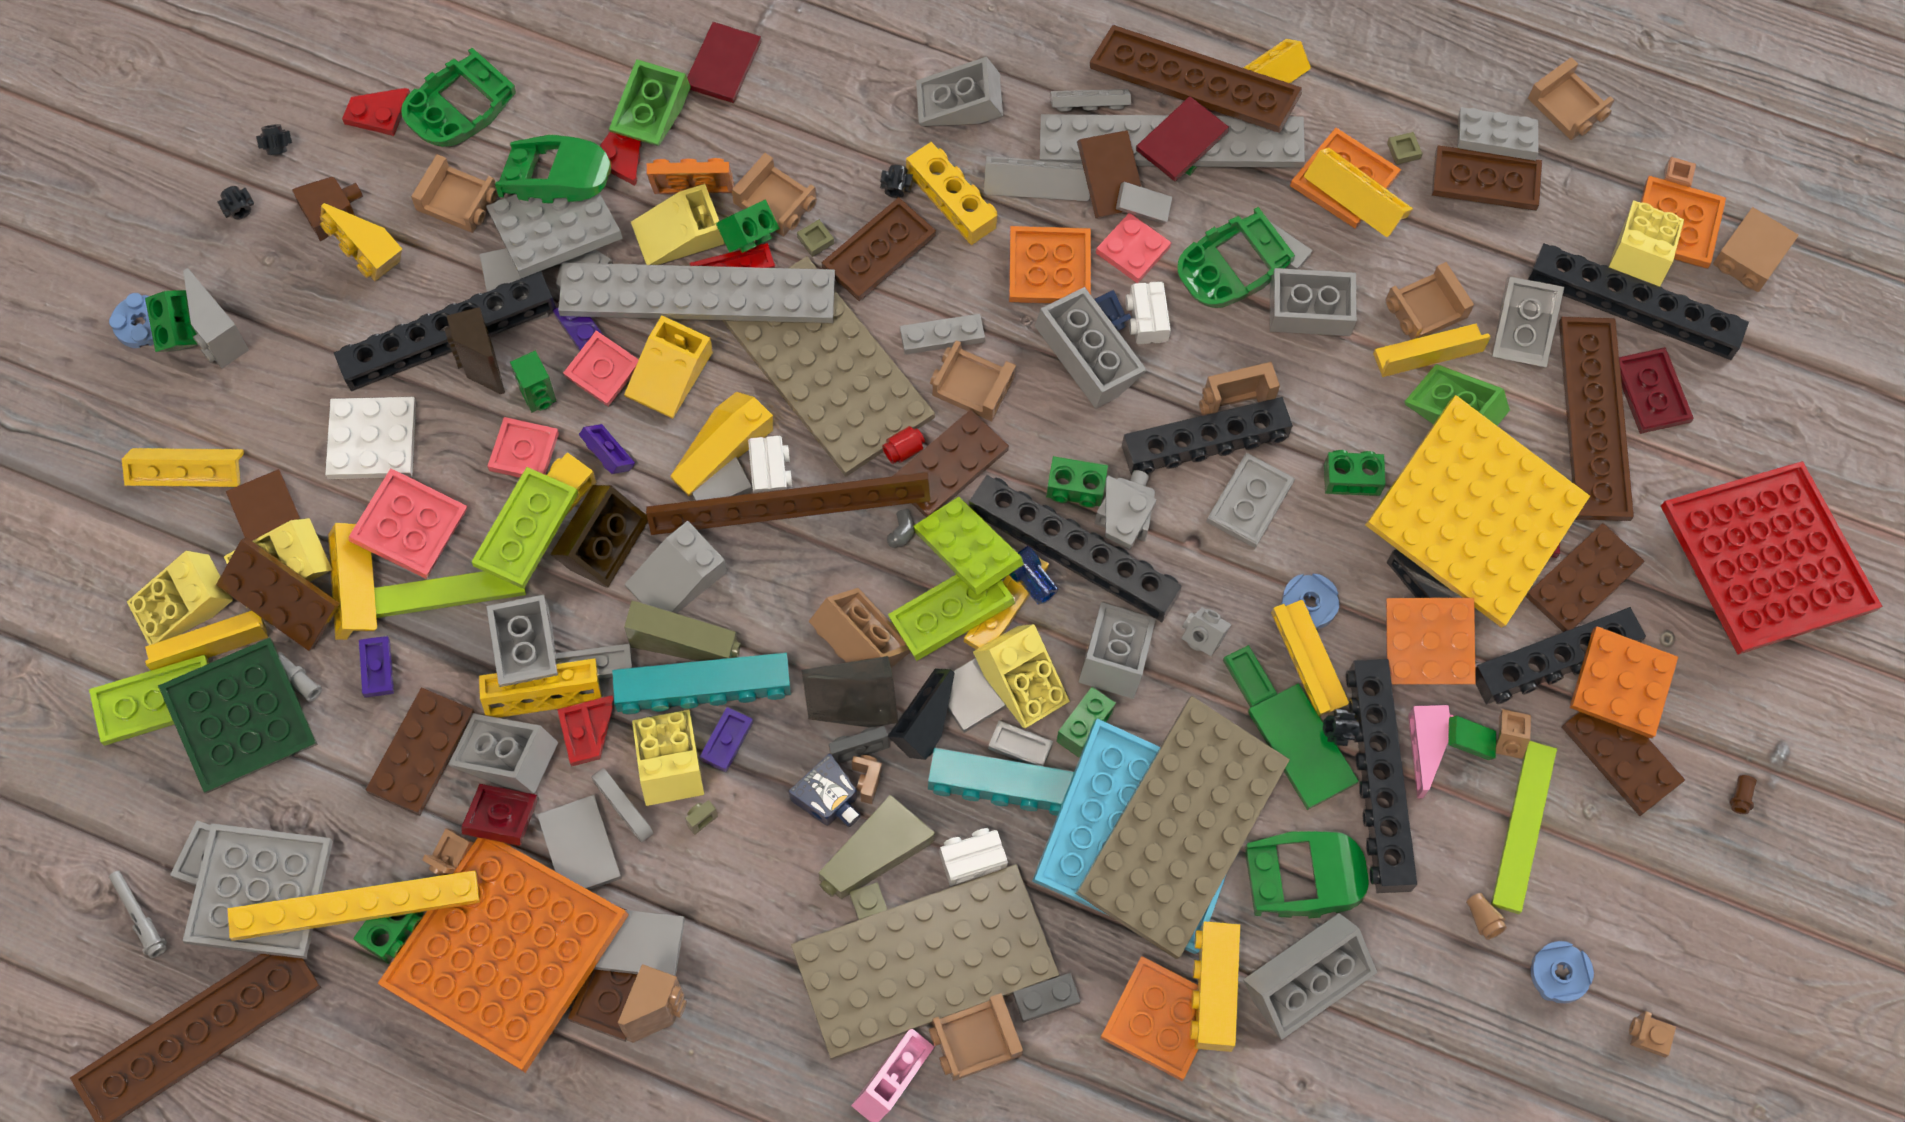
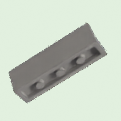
(1035, 178)

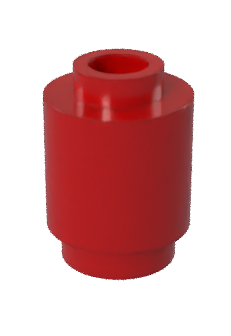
(903, 445)

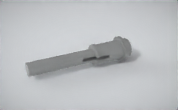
(144, 928)

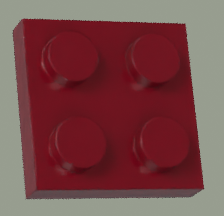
(499, 814)

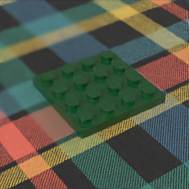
(237, 715)

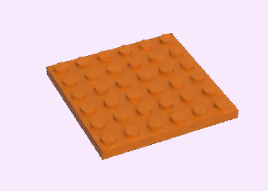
(507, 963)

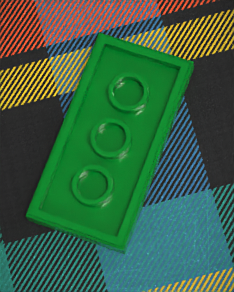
(1296, 732)

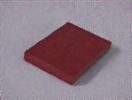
(723, 62)
(1182, 138)
(1653, 391)

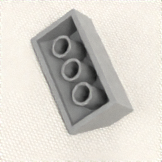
(1089, 347)
(1311, 975)

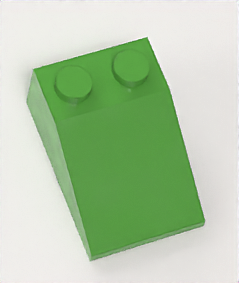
(650, 102)
(1443, 384)

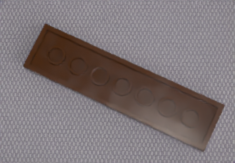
(1188, 73)
(1596, 417)
(192, 1035)

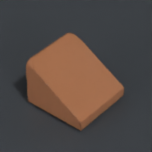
(1679, 171)

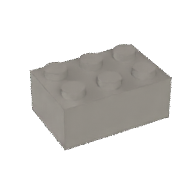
(1313, 302)

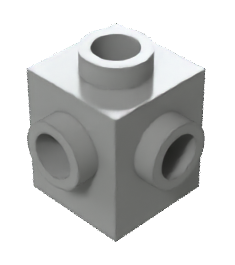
(1205, 630)

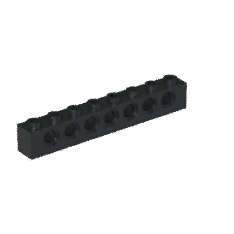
(1645, 312)
(435, 343)
(1080, 561)
(1386, 878)

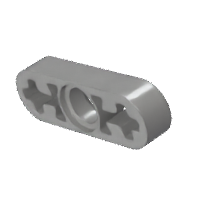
(622, 805)

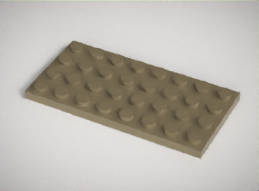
(835, 381)
(1182, 827)
(923, 961)

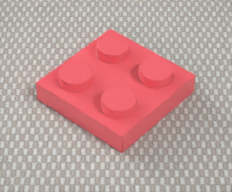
(1133, 248)
(601, 368)
(522, 446)

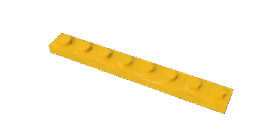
(353, 905)

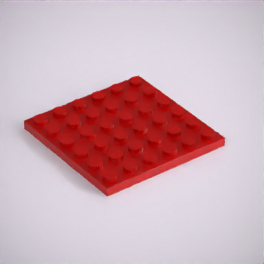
(1770, 557)

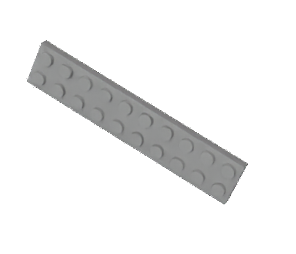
(1241, 147)
(697, 292)

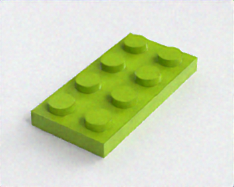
(525, 527)
(968, 545)
(946, 614)
(135, 703)

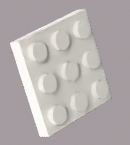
(370, 437)

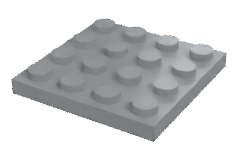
(551, 233)
(254, 868)

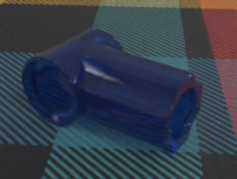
(1034, 577)

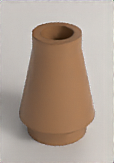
(1486, 917)

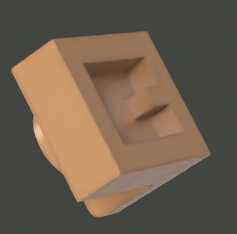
(1513, 733)
(867, 783)
(1651, 1034)

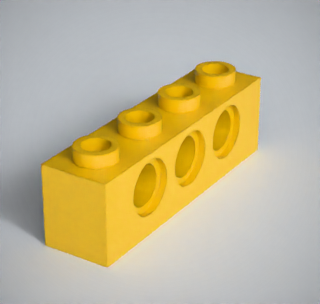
(971, 225)

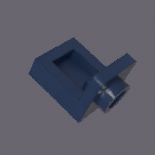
(1113, 310)

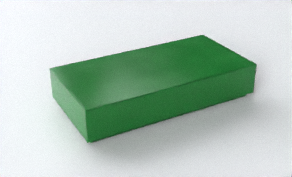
(1249, 676)
(1472, 738)

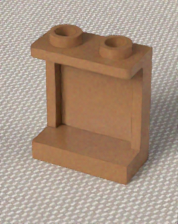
(1569, 100)
(783, 194)
(454, 195)
(1755, 249)
(1430, 303)
(972, 382)
(1238, 386)
(976, 1038)

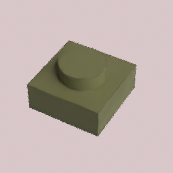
(1404, 148)
(815, 238)
(700, 816)
(867, 901)

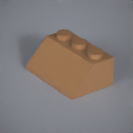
(857, 628)
(651, 1004)

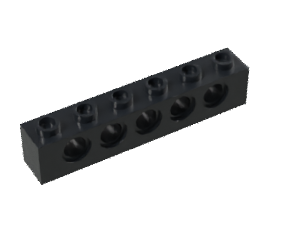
(1270, 413)
(1497, 689)

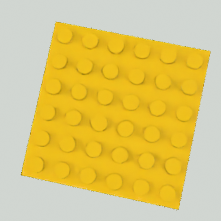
(1478, 511)

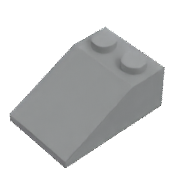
(960, 95)
(1527, 321)
(214, 329)
(677, 571)
(522, 640)
(1117, 650)
(504, 752)

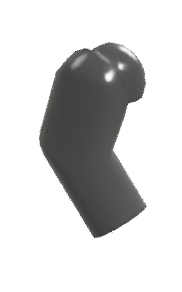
(903, 532)

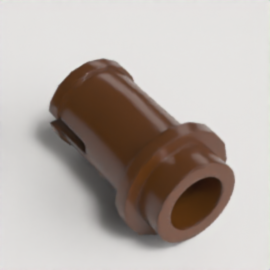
(1742, 799)

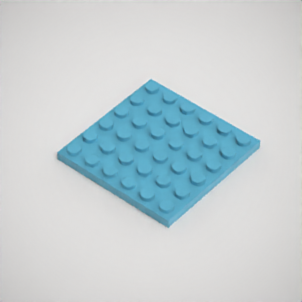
(1095, 798)

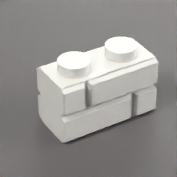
(1149, 313)
(767, 464)
(972, 856)

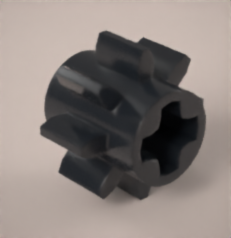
(274, 139)
(896, 181)
(235, 202)
(1341, 727)

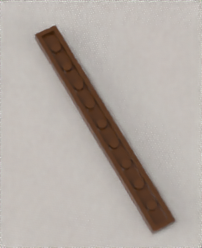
(790, 503)

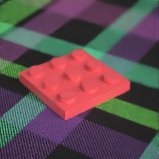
(408, 523)

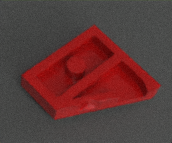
(376, 111)
(623, 155)
(586, 729)

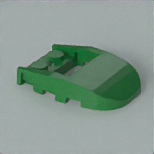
(440, 122)
(576, 173)
(1209, 275)
(1337, 871)

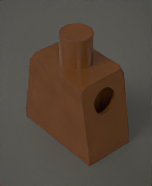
(326, 191)

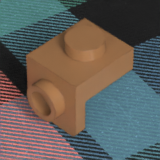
(448, 853)

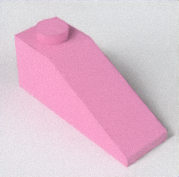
(1428, 740)
(893, 1076)

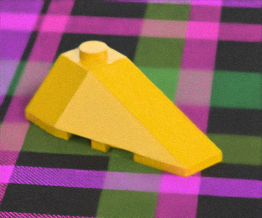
(722, 439)

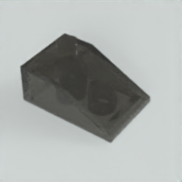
(852, 693)

